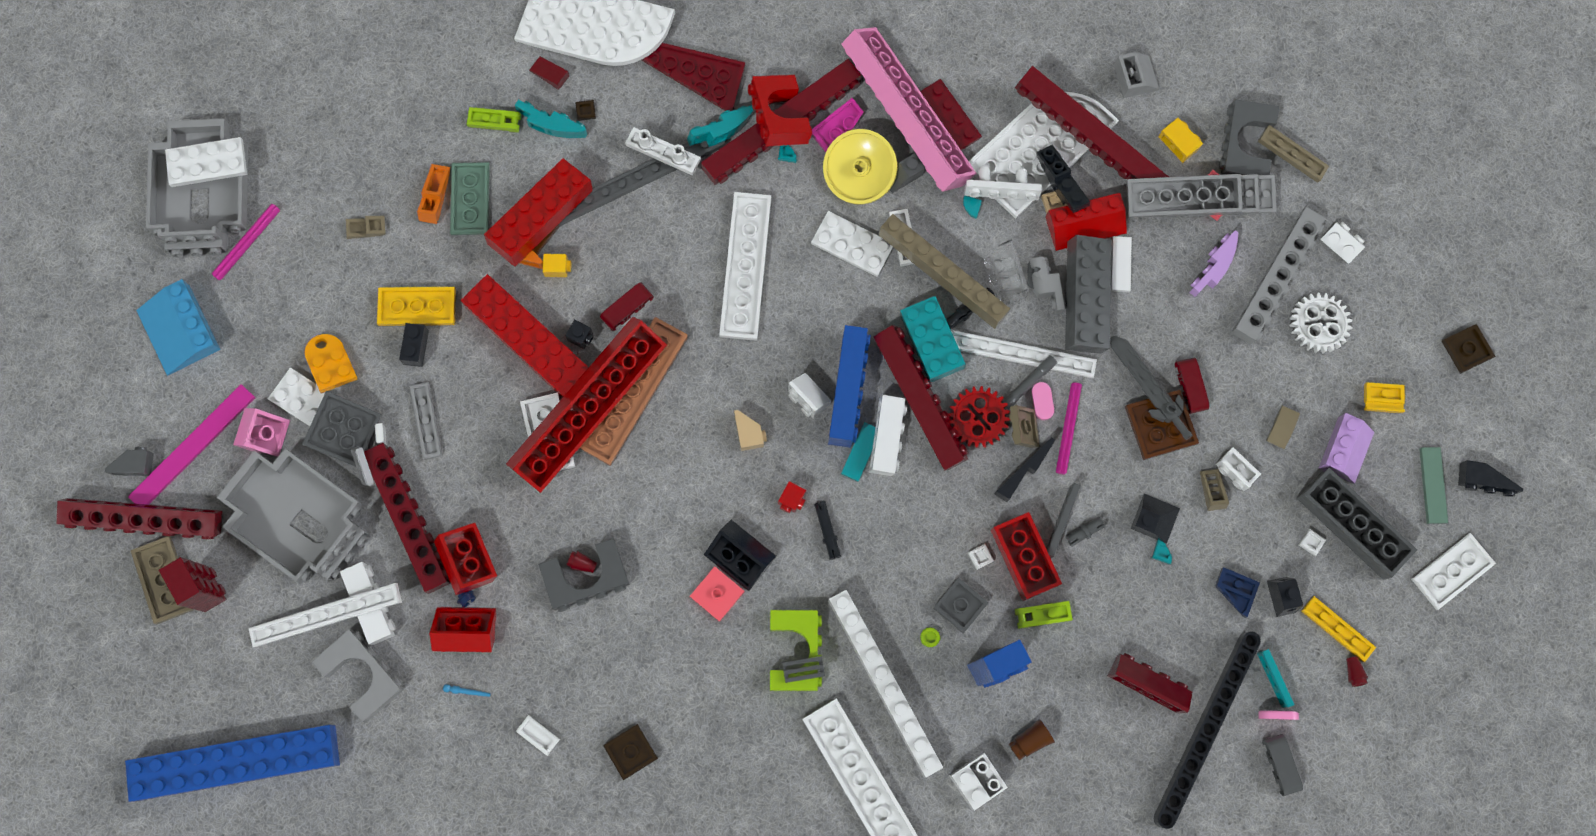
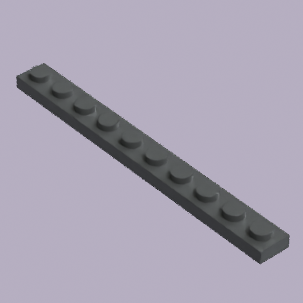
(633, 180)

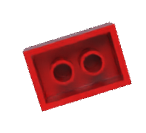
(465, 558)

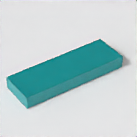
(860, 453)
(1275, 678)

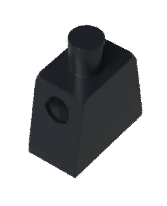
(1285, 596)

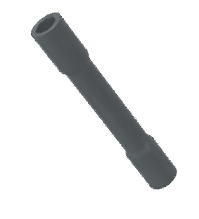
(1041, 370)

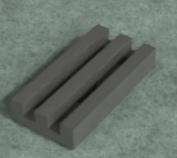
(802, 661)

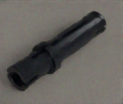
(961, 314)
(830, 538)

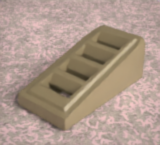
(1214, 505)

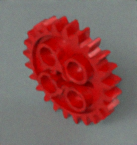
(992, 405)

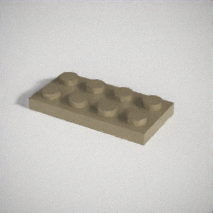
(148, 561)

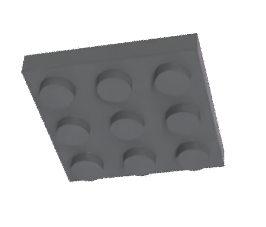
(339, 427)

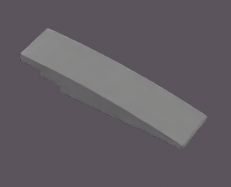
(1201, 195)

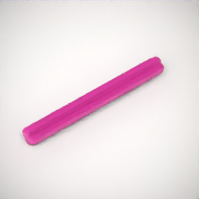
(245, 242)
(1068, 429)

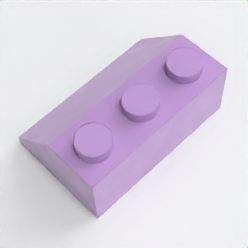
(1347, 447)

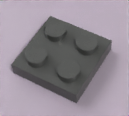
(960, 605)

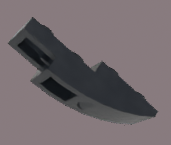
(1061, 180)

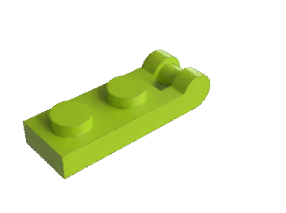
(493, 119)
(1044, 614)

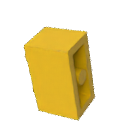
(1180, 139)

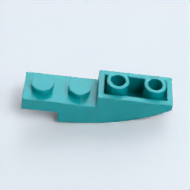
(555, 125)
(727, 126)

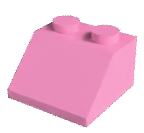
(261, 432)

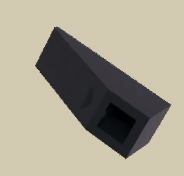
(1482, 476)

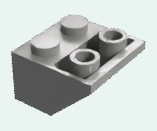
(1135, 74)

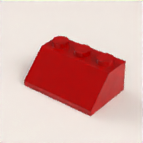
(463, 629)

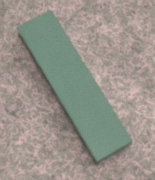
(1433, 485)

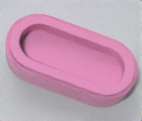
(1042, 401)
(1280, 715)

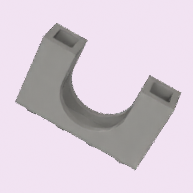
(383, 686)

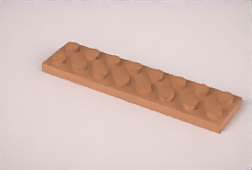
(616, 427)

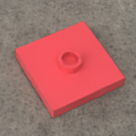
(717, 593)

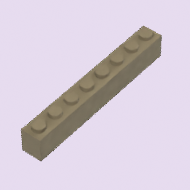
(943, 271)

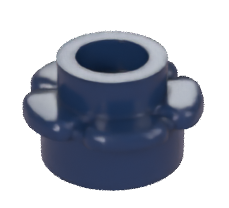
(465, 597)

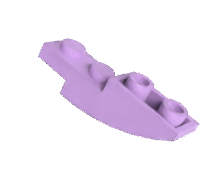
(1218, 263)

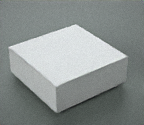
(380, 433)
(1312, 542)
(980, 557)

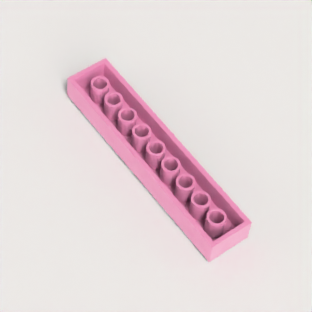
(908, 108)

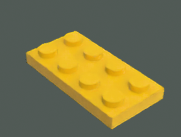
(416, 306)

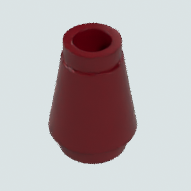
(581, 562)
(1356, 672)

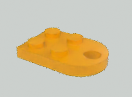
(330, 364)

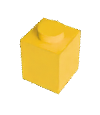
(556, 265)

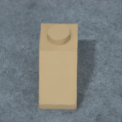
(749, 432)

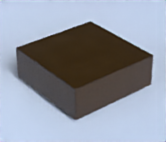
(585, 110)

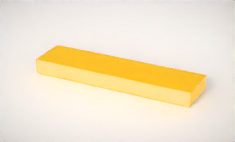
(1338, 629)

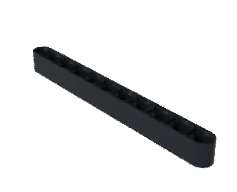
(1199, 735)

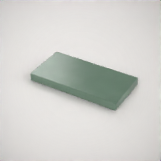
(469, 198)

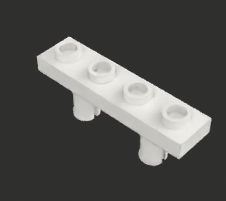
(663, 151)
(1009, 190)

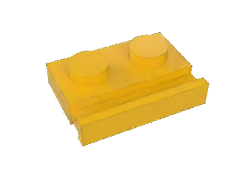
(1384, 397)

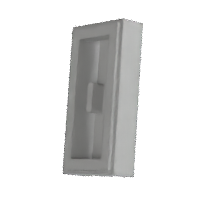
(362, 466)

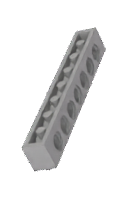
(1313, 223)

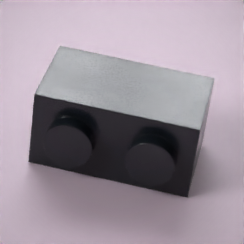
(414, 344)

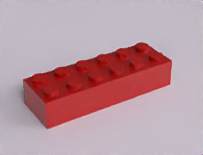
(538, 212)

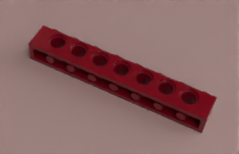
(375, 457)
(69, 516)

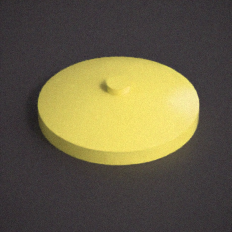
(860, 166)

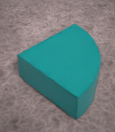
(786, 154)
(972, 206)
(1162, 552)

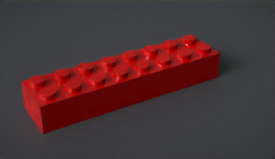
(524, 335)

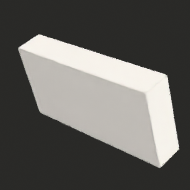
(537, 735)

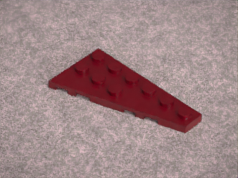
(703, 73)

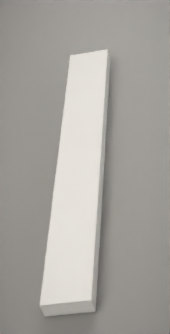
(1023, 354)
(325, 615)

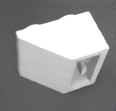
(808, 395)
(978, 781)

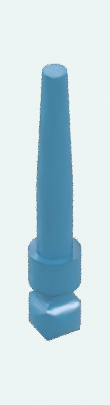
(456, 689)

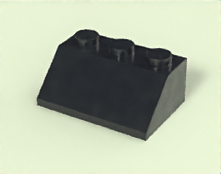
(739, 555)

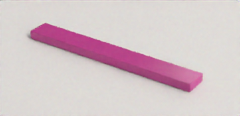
(192, 446)

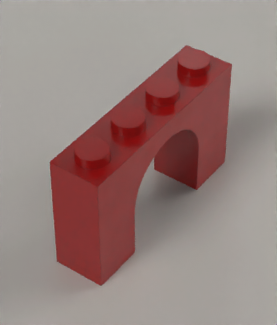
(776, 129)

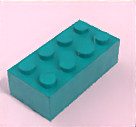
(932, 339)

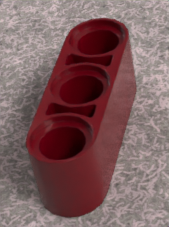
(626, 305)
(1193, 385)

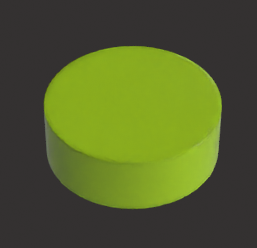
(930, 637)

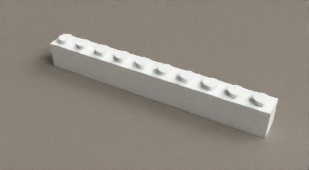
(885, 684)

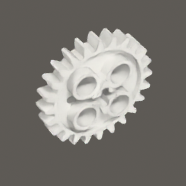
(1317, 306)

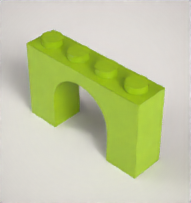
(806, 624)

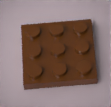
(1158, 437)

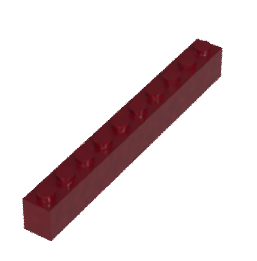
(803, 105)
(1085, 127)

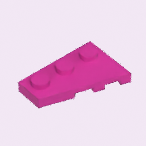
(837, 123)

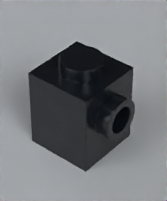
(579, 334)

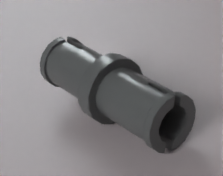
(1085, 531)

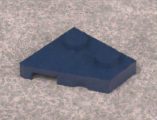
(1237, 590)

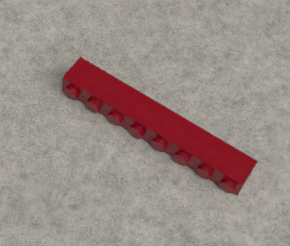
(921, 397)

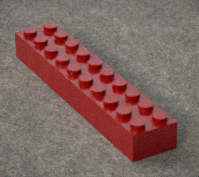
(586, 404)

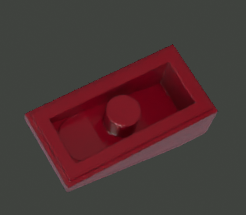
(550, 72)

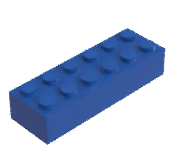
(848, 386)
(1000, 664)

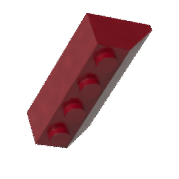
(1151, 684)

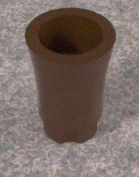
(1031, 740)

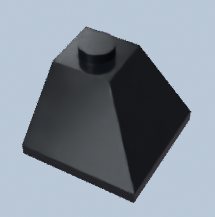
(1155, 518)

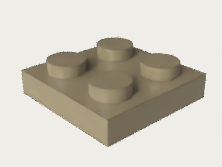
(1024, 426)

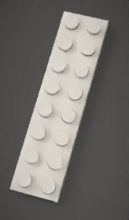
(745, 266)
(857, 772)

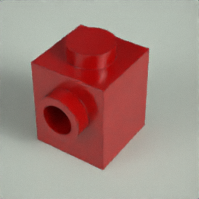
(792, 498)

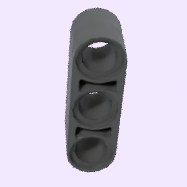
(1283, 763)

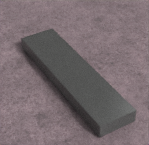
(1062, 519)

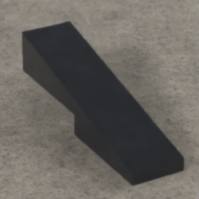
(1008, 488)

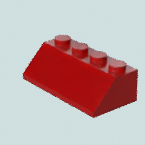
(1101, 220)

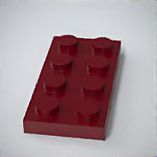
(951, 114)

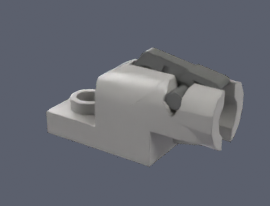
(1045, 283)

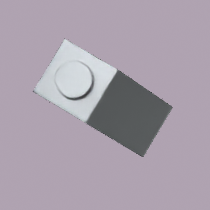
(907, 172)
(132, 463)

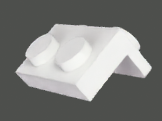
(1343, 242)
(1238, 469)

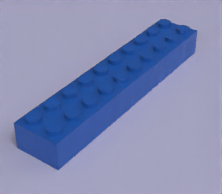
(232, 763)

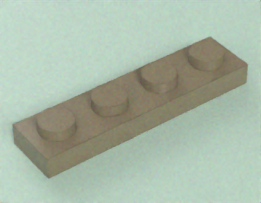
(1293, 153)

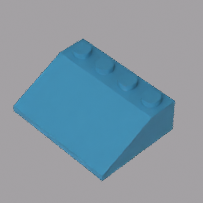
(177, 327)

